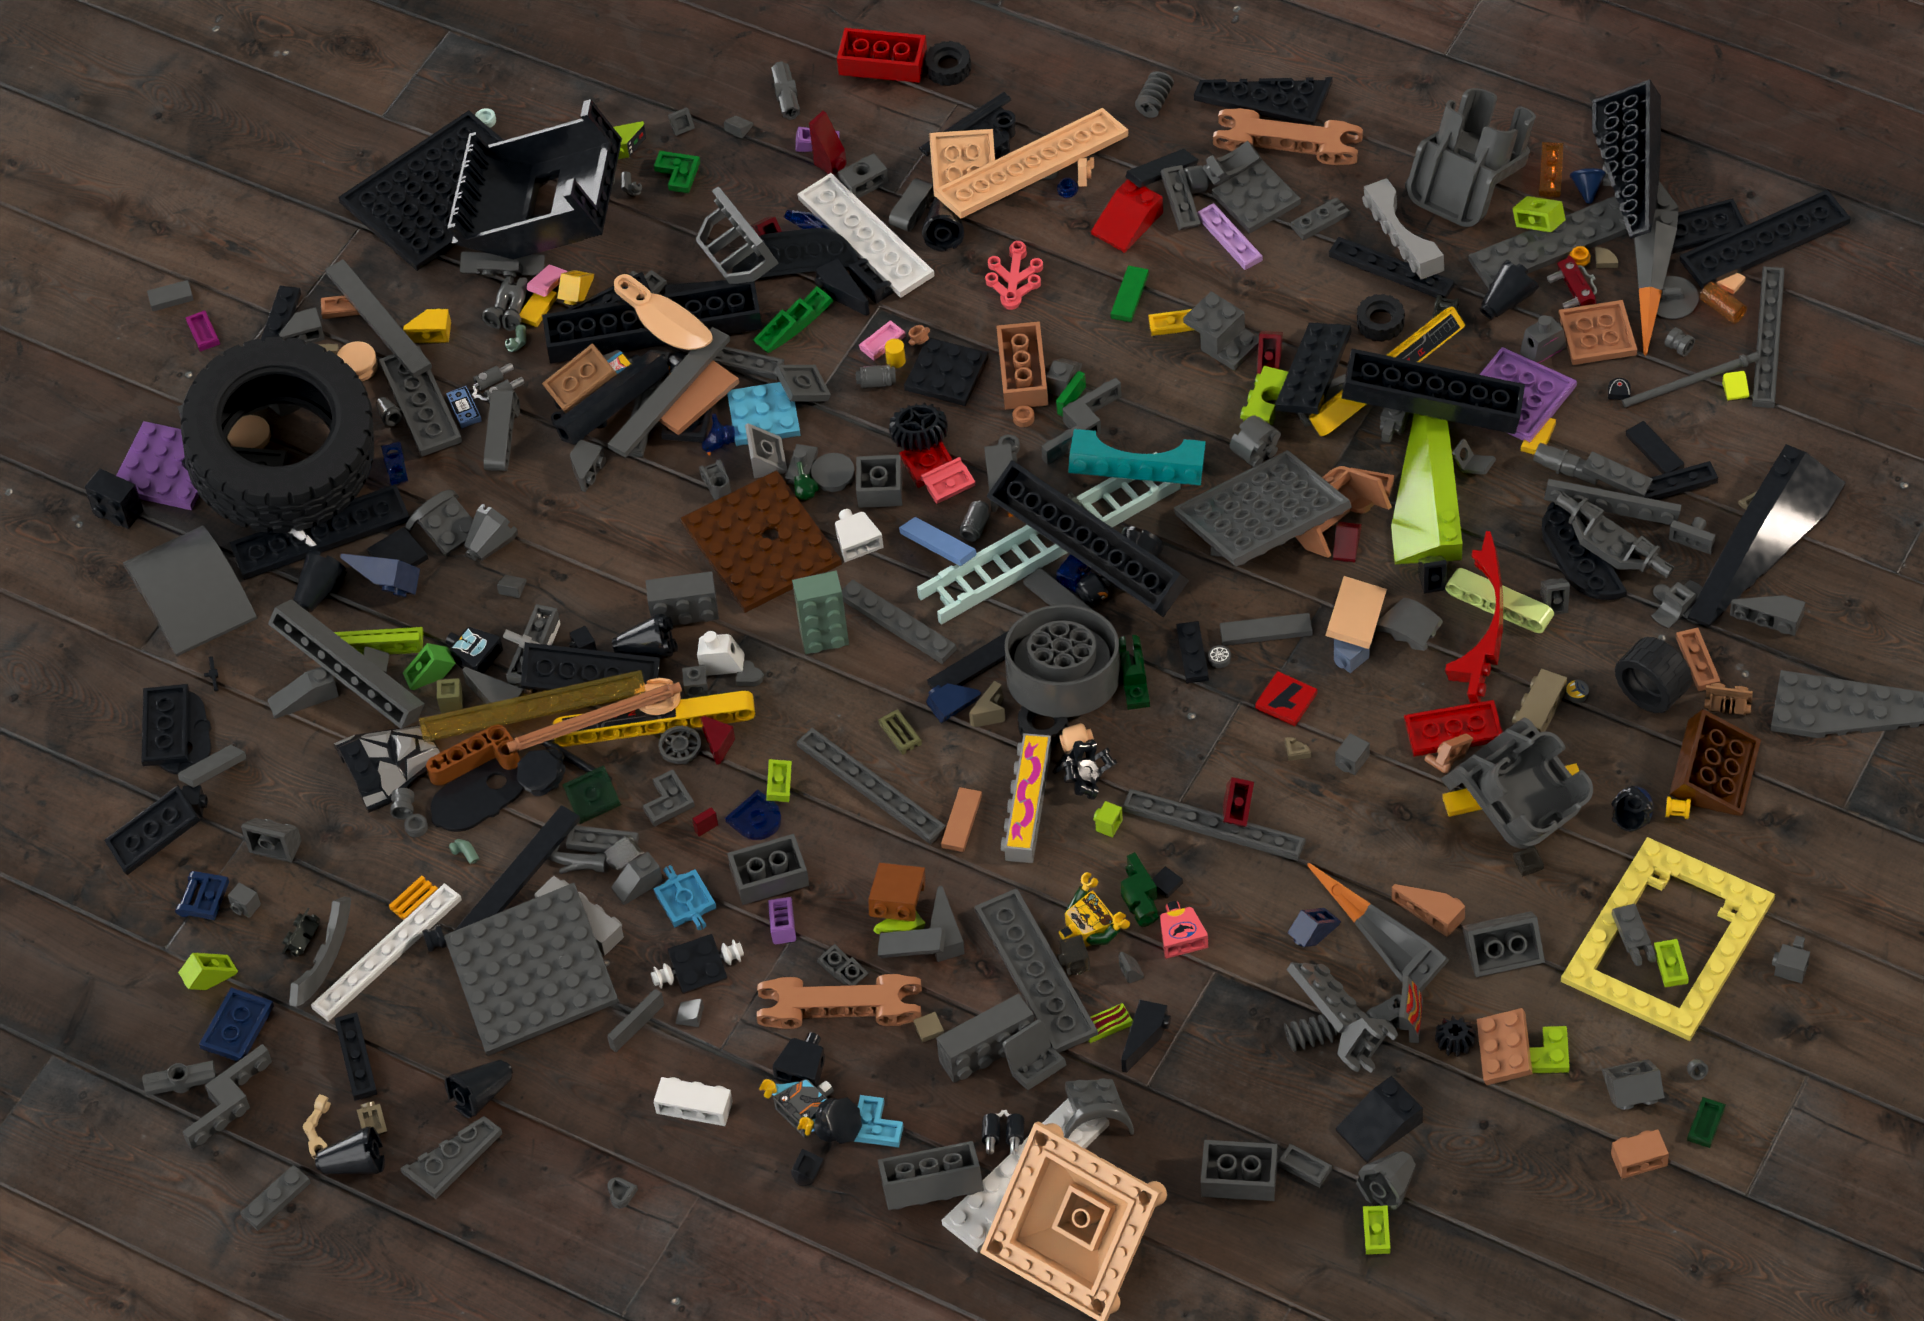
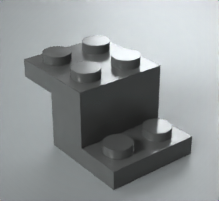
(1222, 330)

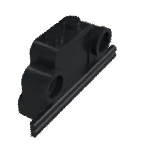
(988, 117)

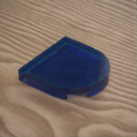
(755, 817)

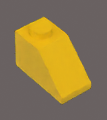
(574, 286)
(430, 327)

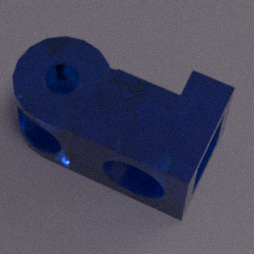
(395, 463)
(1071, 572)

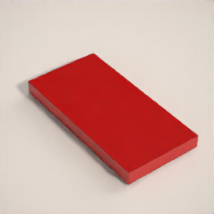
(1432, 727)

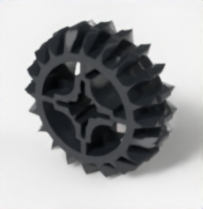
(918, 427)

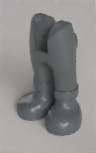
(507, 292)

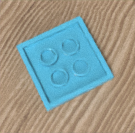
(765, 408)

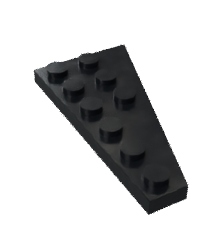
(1269, 97)

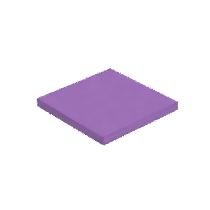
(1543, 390)

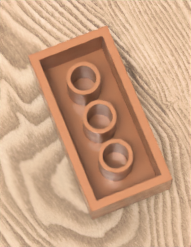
(1022, 365)

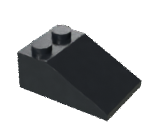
(1380, 1119)

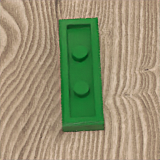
(1129, 293)

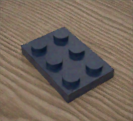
(236, 1024)

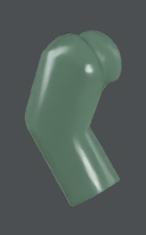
(464, 847)

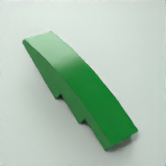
(794, 320)

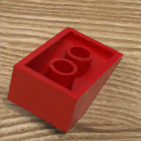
(1128, 215)

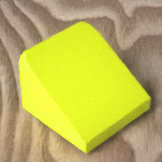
(1735, 385)

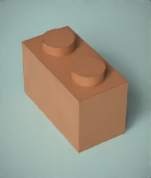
(1639, 1153)

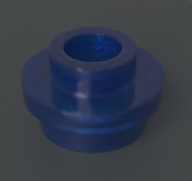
(1067, 188)

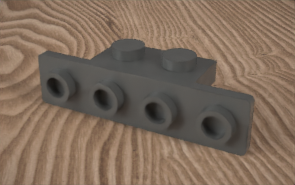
(492, 265)

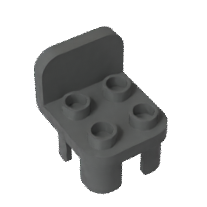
(1467, 158)
(1523, 784)

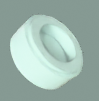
(486, 116)

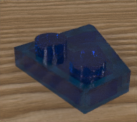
(804, 219)

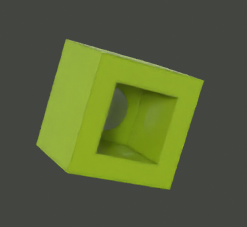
(1108, 819)

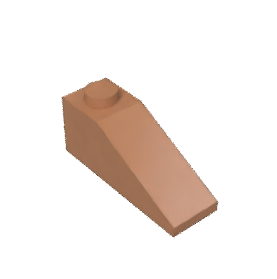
(1432, 907)

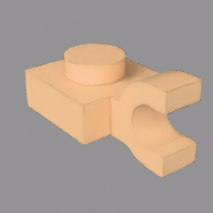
(1084, 170)

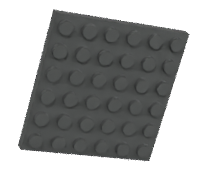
(1262, 508)
(531, 969)

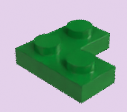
(682, 168)

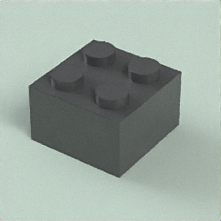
(879, 481)

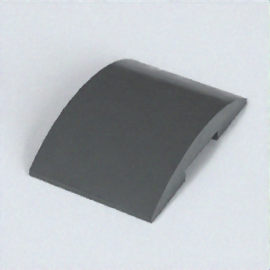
(190, 590)

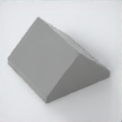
(765, 451)

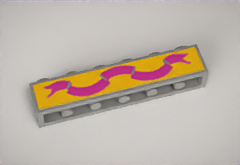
(1027, 799)

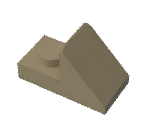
(988, 708)

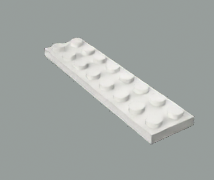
(867, 234)
(976, 1212)

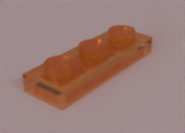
(1551, 169)

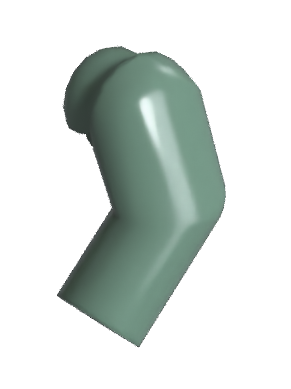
(519, 341)

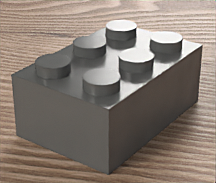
(684, 598)
(768, 869)
(1239, 1170)

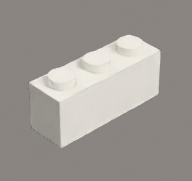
(693, 1101)

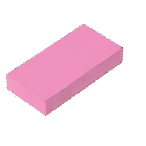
(545, 281)
(875, 344)

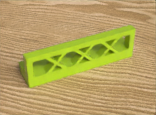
(386, 640)

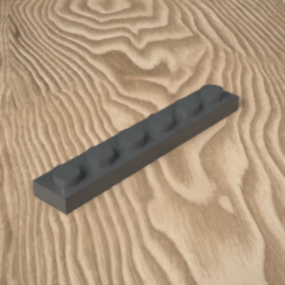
(1616, 502)
(898, 621)

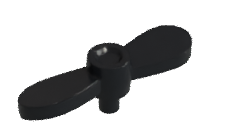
(213, 673)

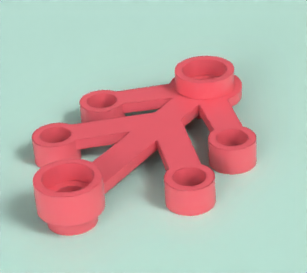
(1011, 297)

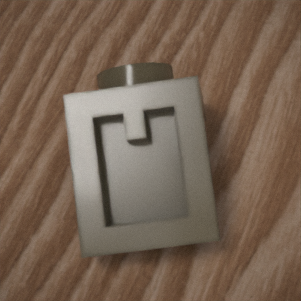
(372, 1116)

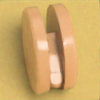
(360, 358)

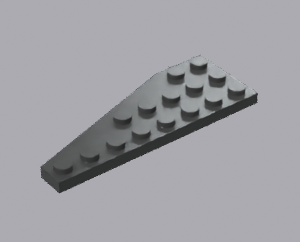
(1828, 705)

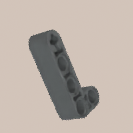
(502, 410)

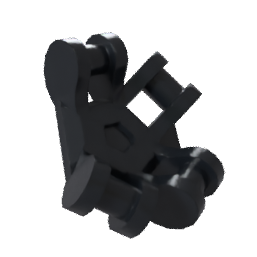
(1084, 771)

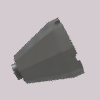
(488, 533)
(1387, 1179)

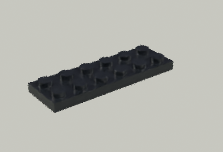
(1313, 368)
(558, 666)

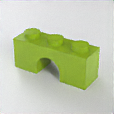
(1267, 388)

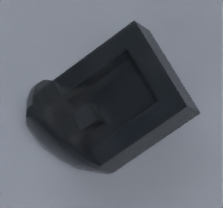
(806, 1168)

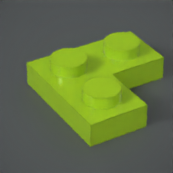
(1554, 1054)

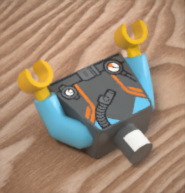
(797, 1101)

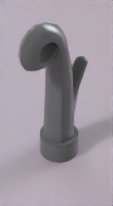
(580, 861)

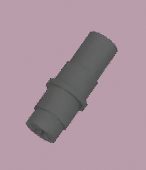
(1562, 462)

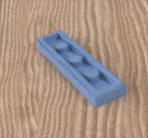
(937, 541)

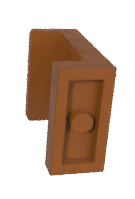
(896, 891)

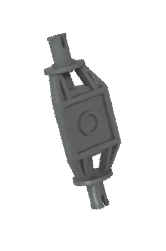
(1610, 540)

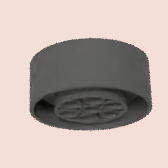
(1062, 660)

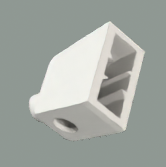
(857, 535)
(719, 654)

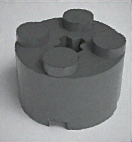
(1255, 441)

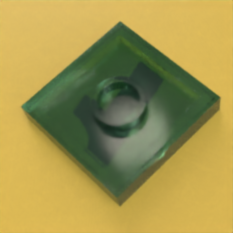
(592, 794)

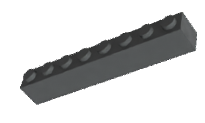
(346, 664)

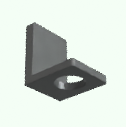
(1472, 463)

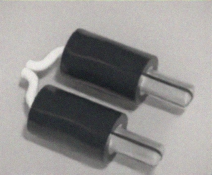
(1014, 1131)

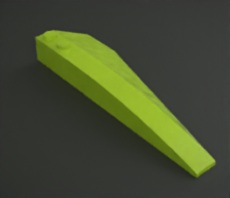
(1427, 502)

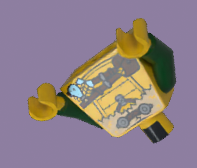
(1090, 917)

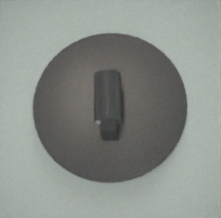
(1677, 298)

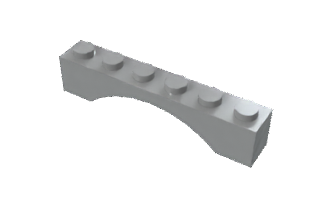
(1421, 254)

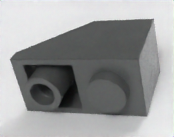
(586, 462)

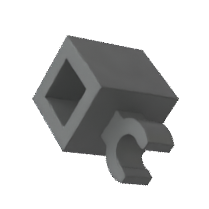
(1792, 961)

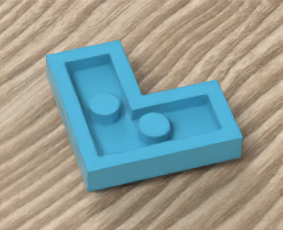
(875, 1129)

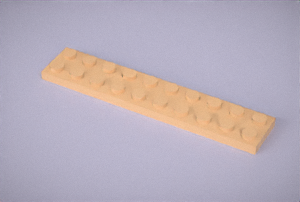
(1031, 163)

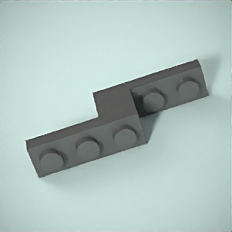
(1081, 416)
(227, 1096)

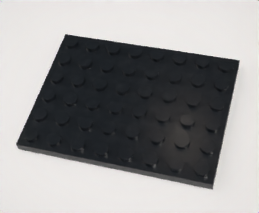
(414, 194)

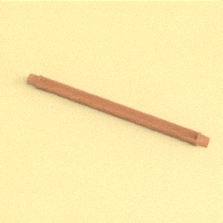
(594, 717)

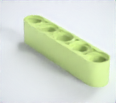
(1516, 606)

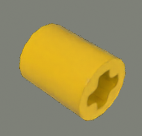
(895, 353)

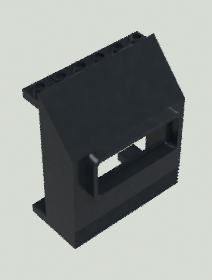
(503, 180)

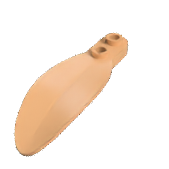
(663, 316)

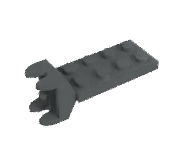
(1359, 1032)

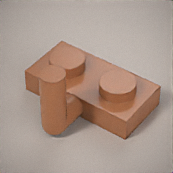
(1449, 752)

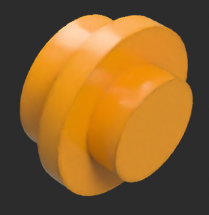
(1580, 255)

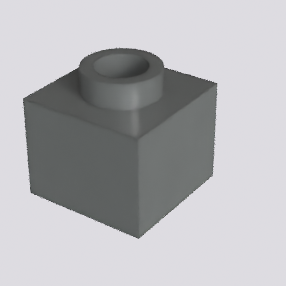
(244, 900)

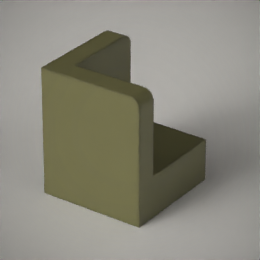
(449, 695)

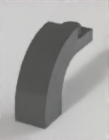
(1231, 164)

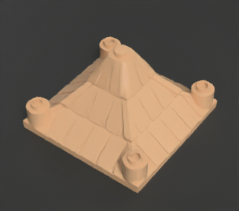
(1071, 1221)

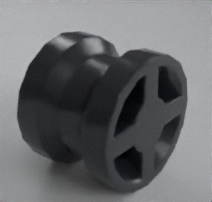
(434, 938)

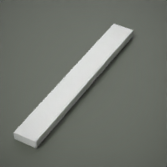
(385, 952)

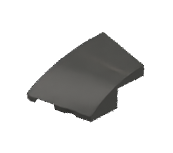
(1410, 623)

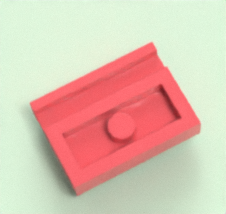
(948, 480)

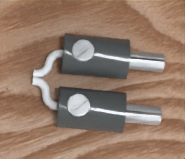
(492, 377)

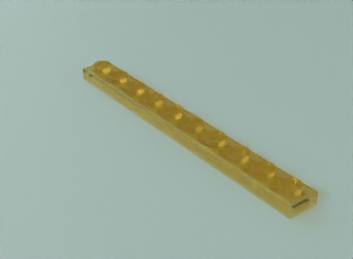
(532, 706)

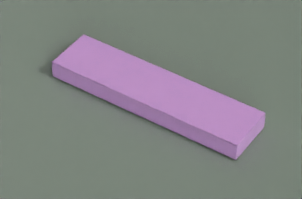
(1229, 236)

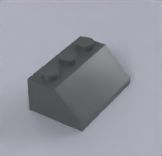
(1504, 943)

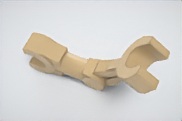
(321, 1106)

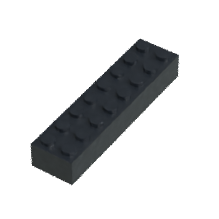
(1433, 391)

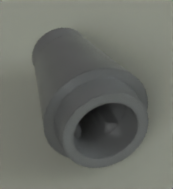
(389, 413)

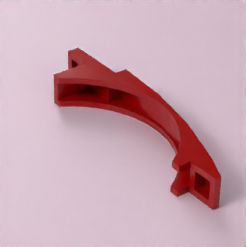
(1477, 663)

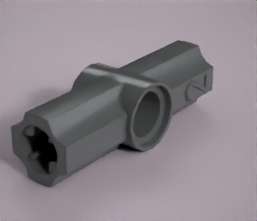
(785, 90)
(168, 1079)

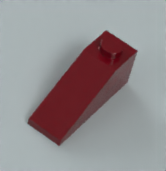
(826, 145)

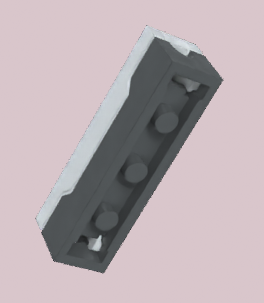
(542, 631)

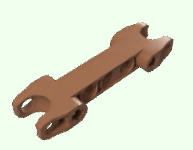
(1324, 141)
(839, 1001)

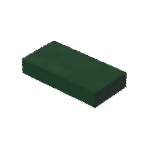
(1706, 1122)

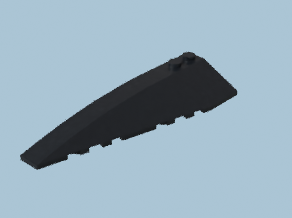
(1630, 145)
(1782, 511)

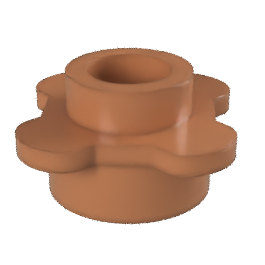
(918, 334)

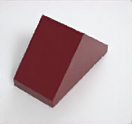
(1346, 541)
(718, 736)

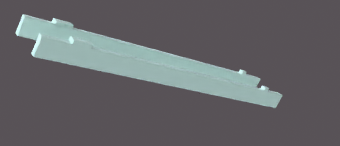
(1047, 555)

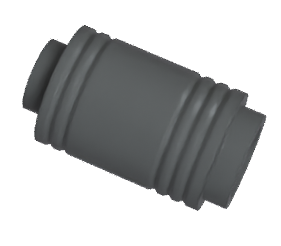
(876, 376)
(975, 521)

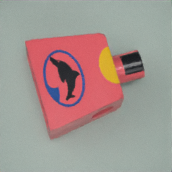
(1181, 931)

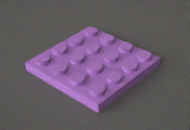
(157, 468)

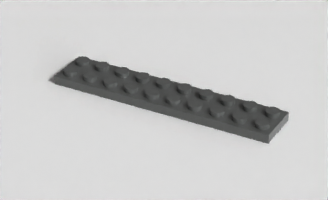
(1541, 248)

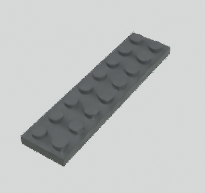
(1036, 970)

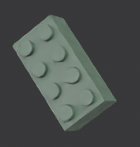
(820, 612)

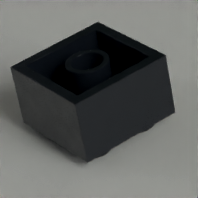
(114, 499)

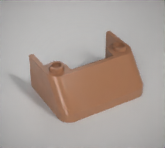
(1361, 490)

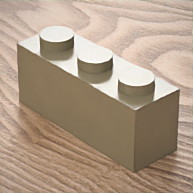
(1542, 700)

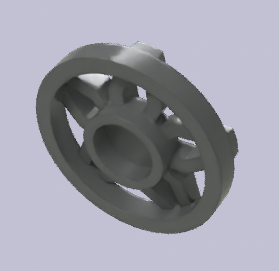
(679, 745)

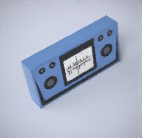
(463, 407)

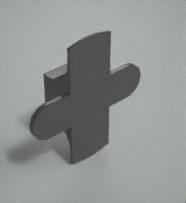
(1675, 602)

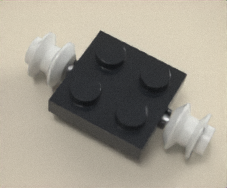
(697, 963)

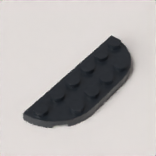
(801, 251)
(1579, 565)

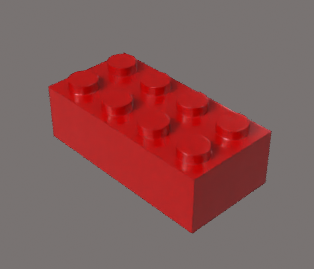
(882, 55)

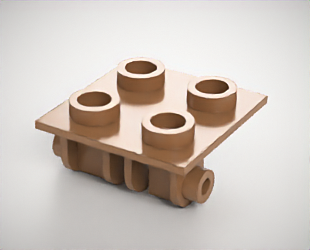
(1739, 694)

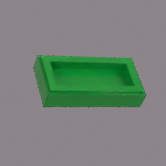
(1071, 392)

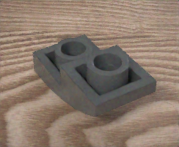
(842, 968)

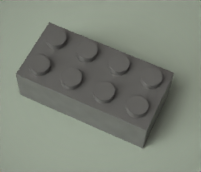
(980, 1039)
(930, 1175)

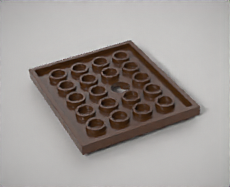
(756, 566)

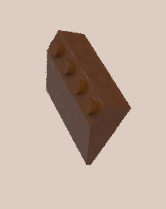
(1715, 764)

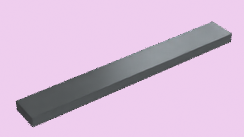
(378, 318)
(1768, 337)
(667, 394)
(871, 786)
(1212, 825)

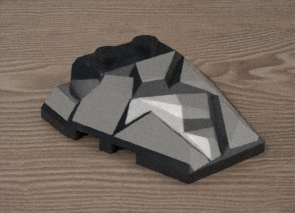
(385, 762)

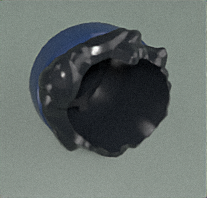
(1632, 808)

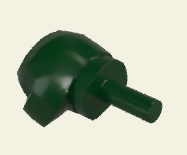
(804, 485)

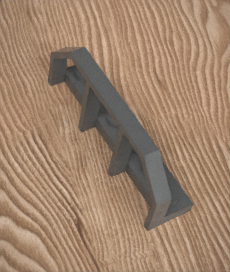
(740, 227)

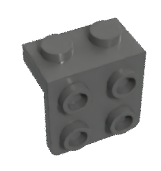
(1031, 1055)

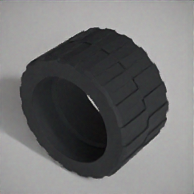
(1653, 675)

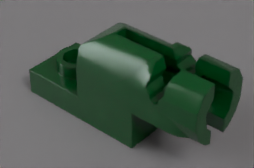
(1133, 674)
(1139, 892)

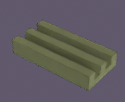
(908, 744)

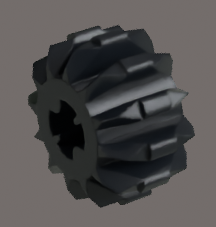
(1455, 1036)

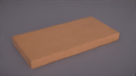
(699, 397)

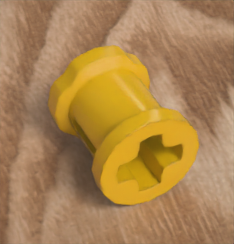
(1678, 807)

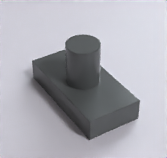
(803, 454)
(1693, 535)

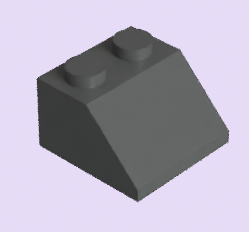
(271, 839)
(1633, 1084)

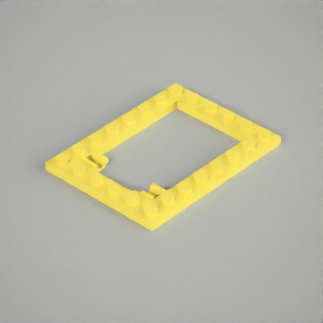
(1665, 861)

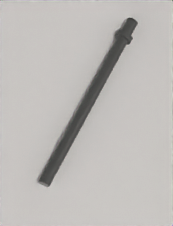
(1742, 361)

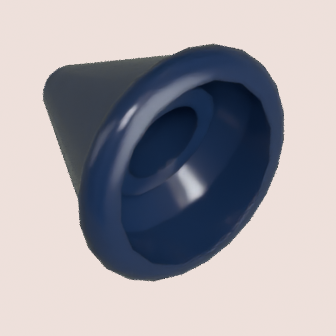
(1588, 182)

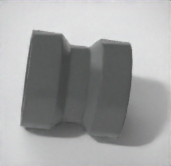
(1679, 341)
(402, 803)

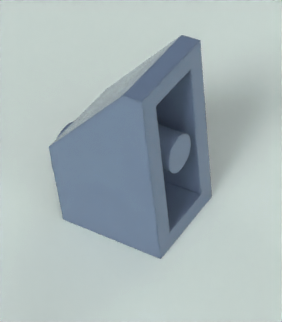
(1349, 655)

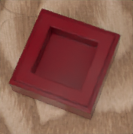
(705, 821)

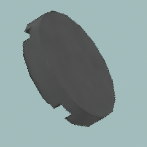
(833, 472)

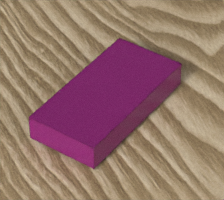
(202, 330)

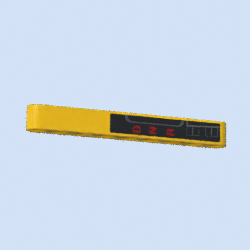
(1414, 348)
(723, 707)

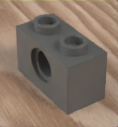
(864, 176)

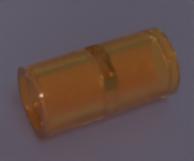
(1723, 302)

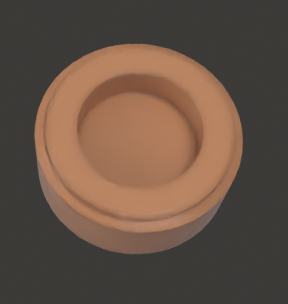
(1023, 416)

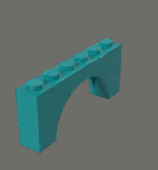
(1094, 457)

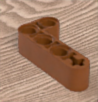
(471, 754)

